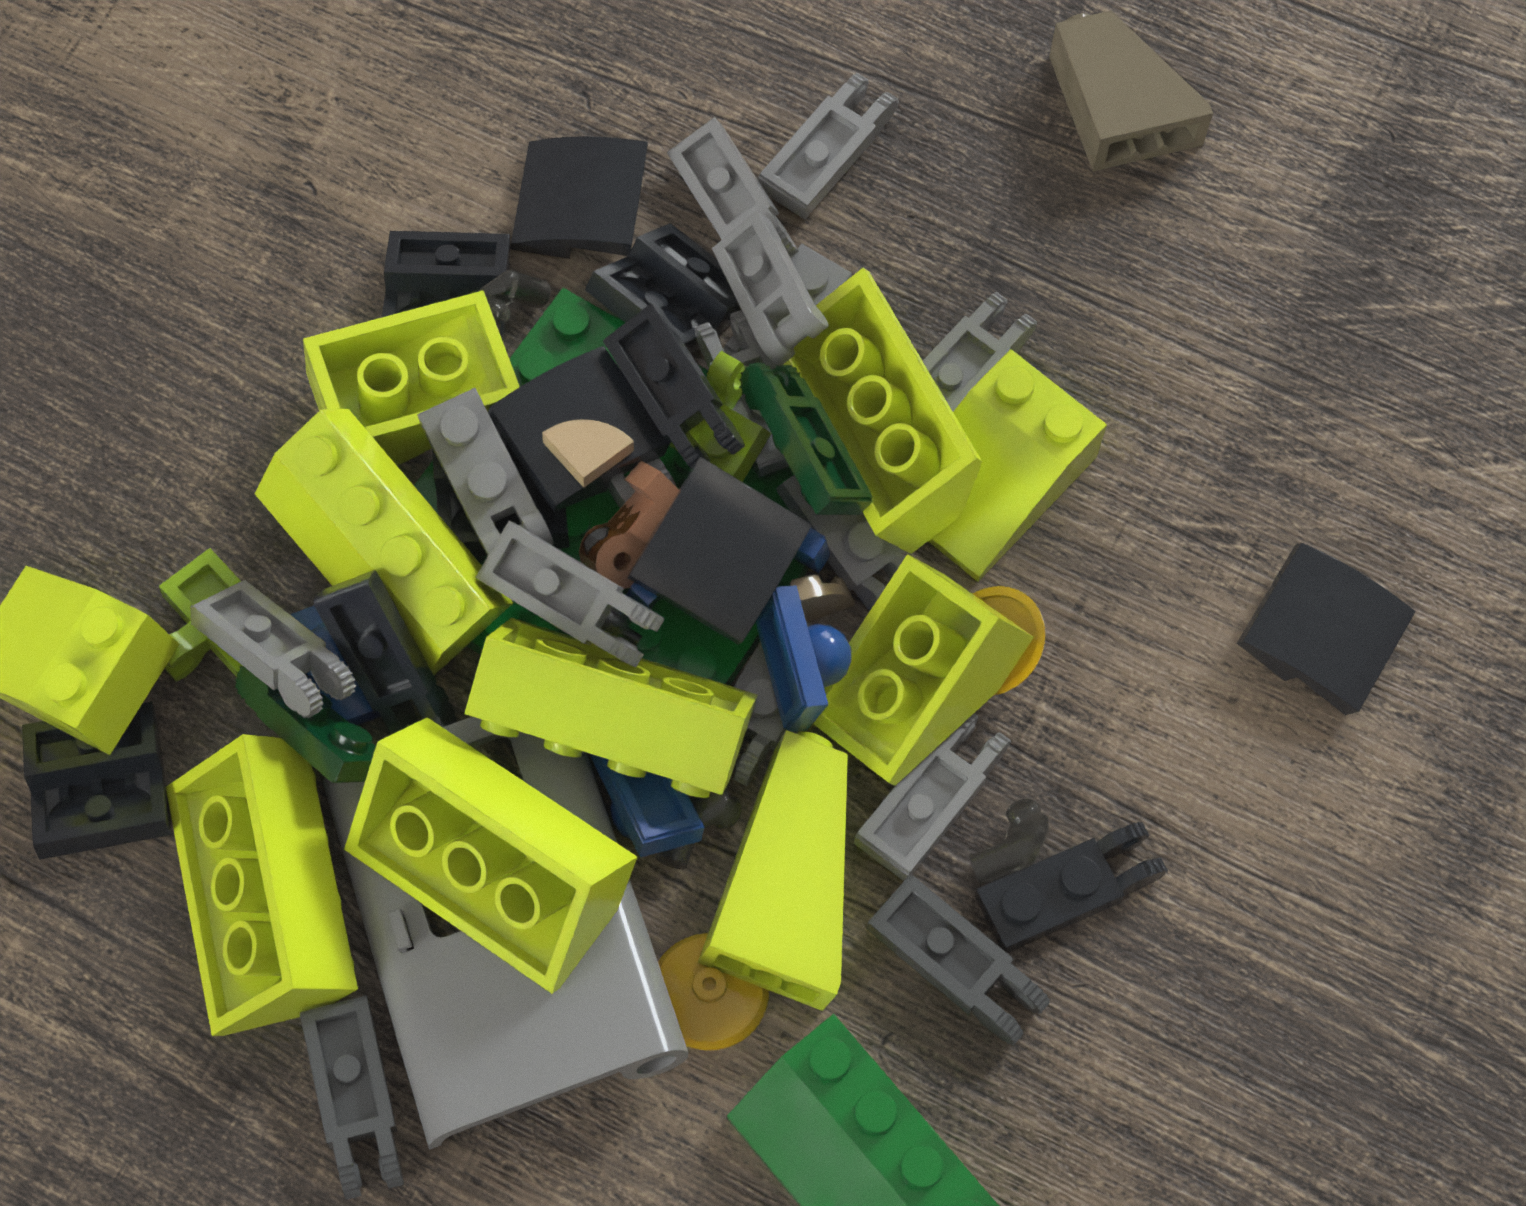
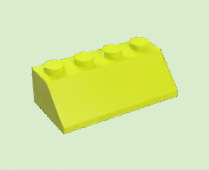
(888, 415)
(363, 515)
(600, 705)
(487, 852)
(259, 885)

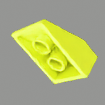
(407, 365)
(1031, 451)
(78, 656)
(918, 670)

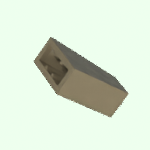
(1123, 93)

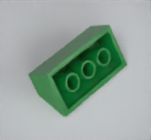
(846, 1132)

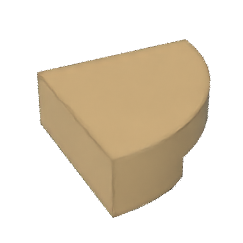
(587, 447)
(820, 598)

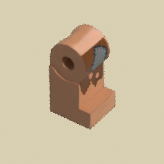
(616, 545)

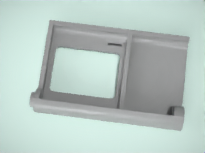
(477, 1028)

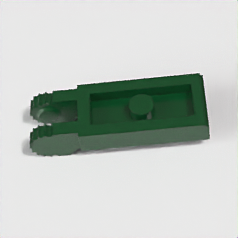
(806, 439)
(325, 739)

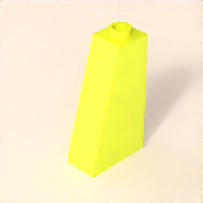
(786, 886)

